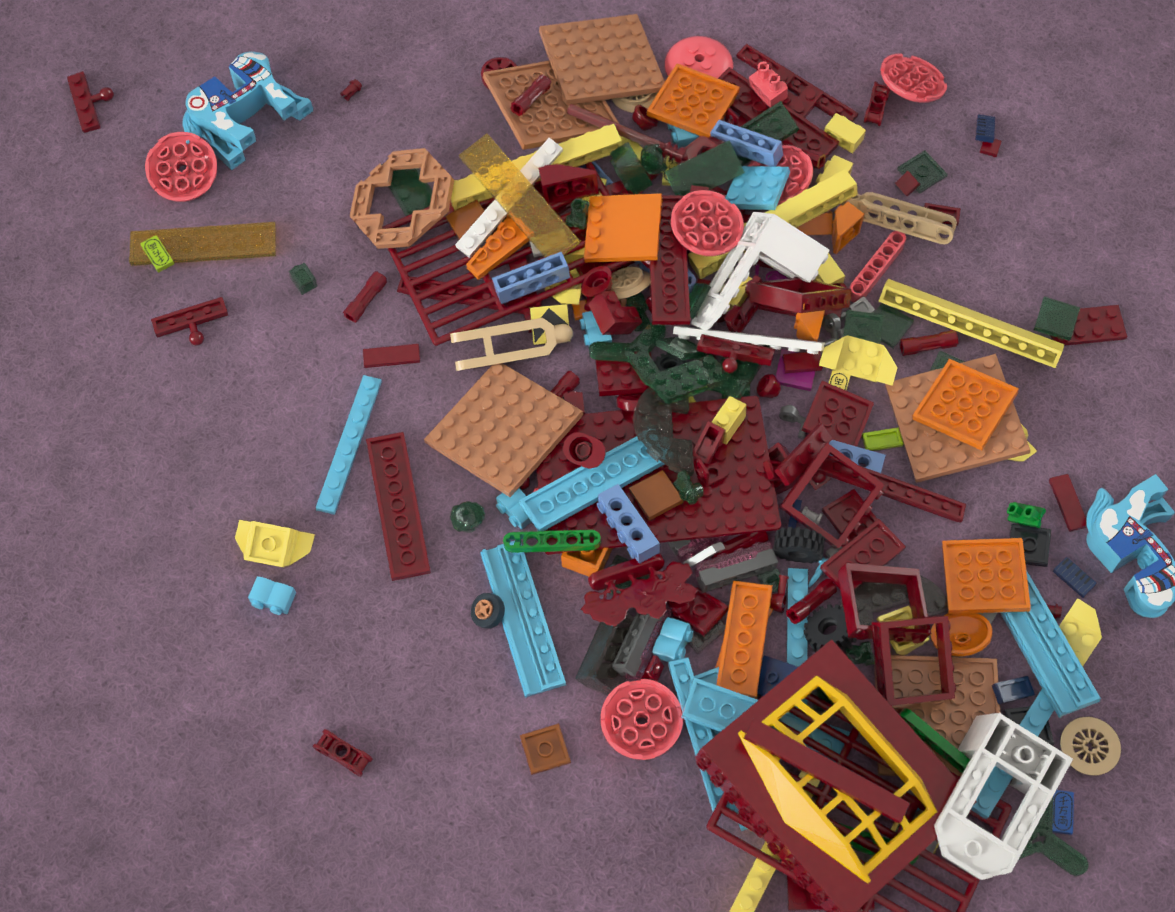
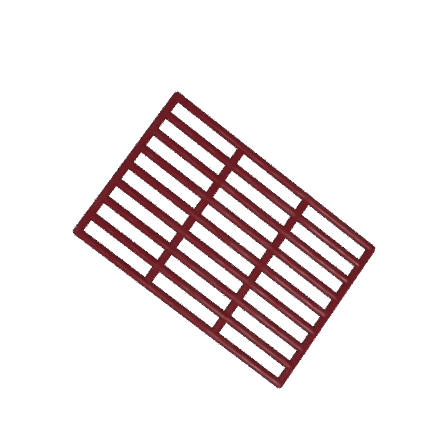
(503, 311)
(824, 796)

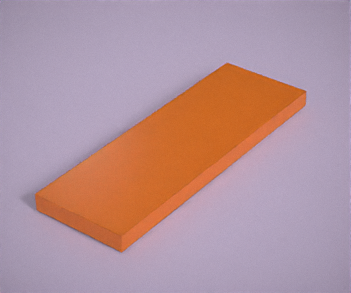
(744, 638)

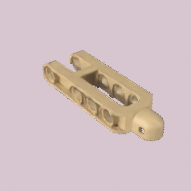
(926, 223)
(554, 335)

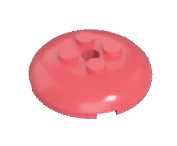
(713, 56)
(913, 78)
(173, 152)
(800, 171)
(708, 209)
(646, 700)

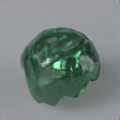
(652, 159)
(467, 516)

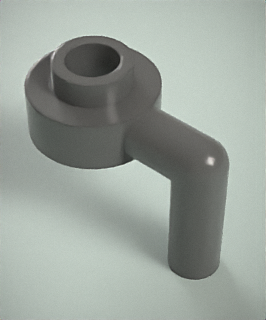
(831, 324)
(791, 414)

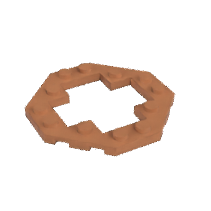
(421, 219)

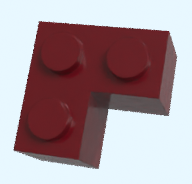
(611, 316)

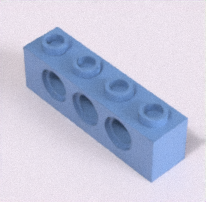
(749, 143)
(531, 277)
(872, 460)
(616, 498)

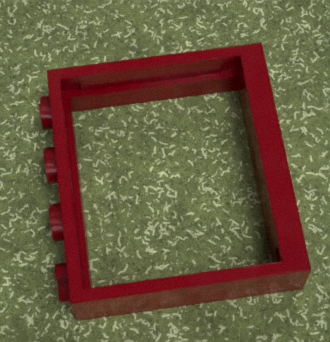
(794, 292)
(864, 509)
(883, 574)
(883, 659)

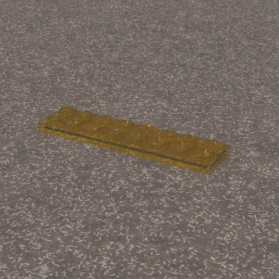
(518, 197)
(208, 242)

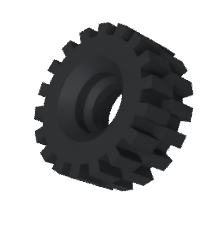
(799, 545)
(822, 620)

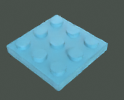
(758, 187)

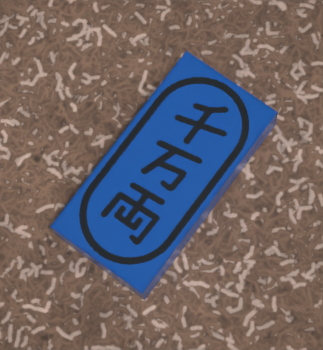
(1063, 812)

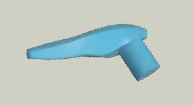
(818, 572)

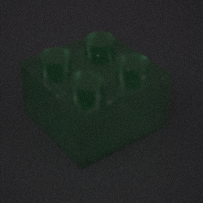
(630, 169)

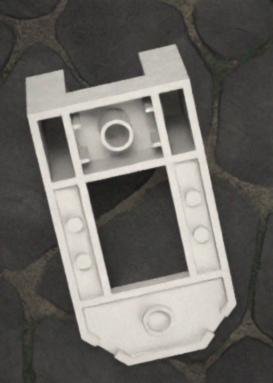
(772, 242)
(1036, 773)

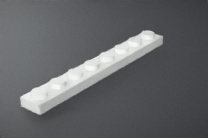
(495, 213)
(774, 342)

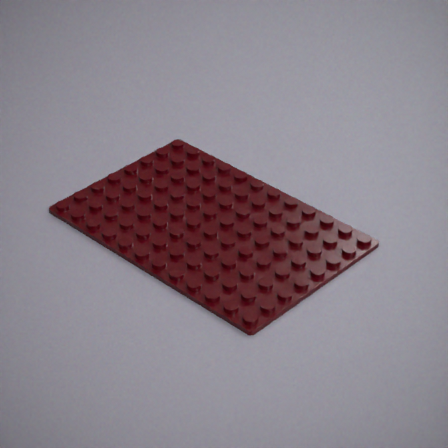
(731, 506)

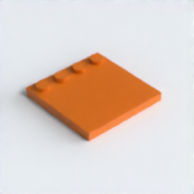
(692, 100)
(623, 228)
(965, 404)
(985, 576)

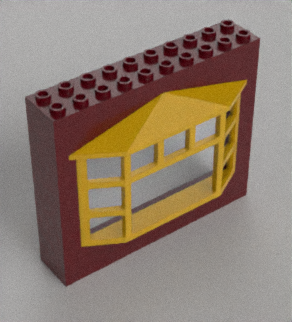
(789, 817)

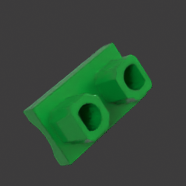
(1025, 514)

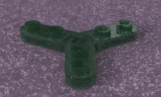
(643, 344)
(1054, 847)

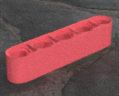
(881, 260)

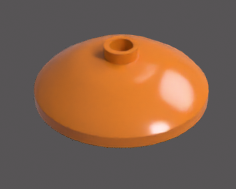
(967, 633)

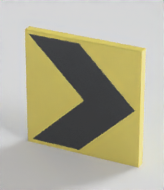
(553, 314)

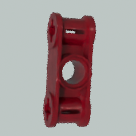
(877, 103)
(353, 760)

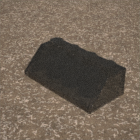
(596, 668)

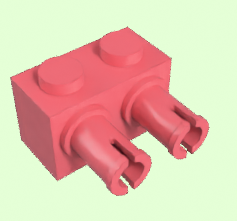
(768, 85)

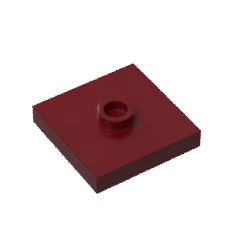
(702, 612)

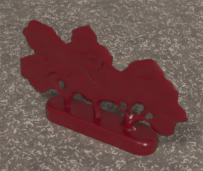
(644, 594)

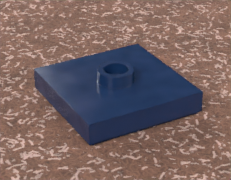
(772, 673)

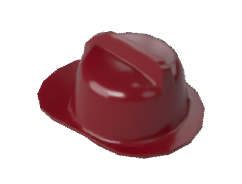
(597, 281)
(584, 450)

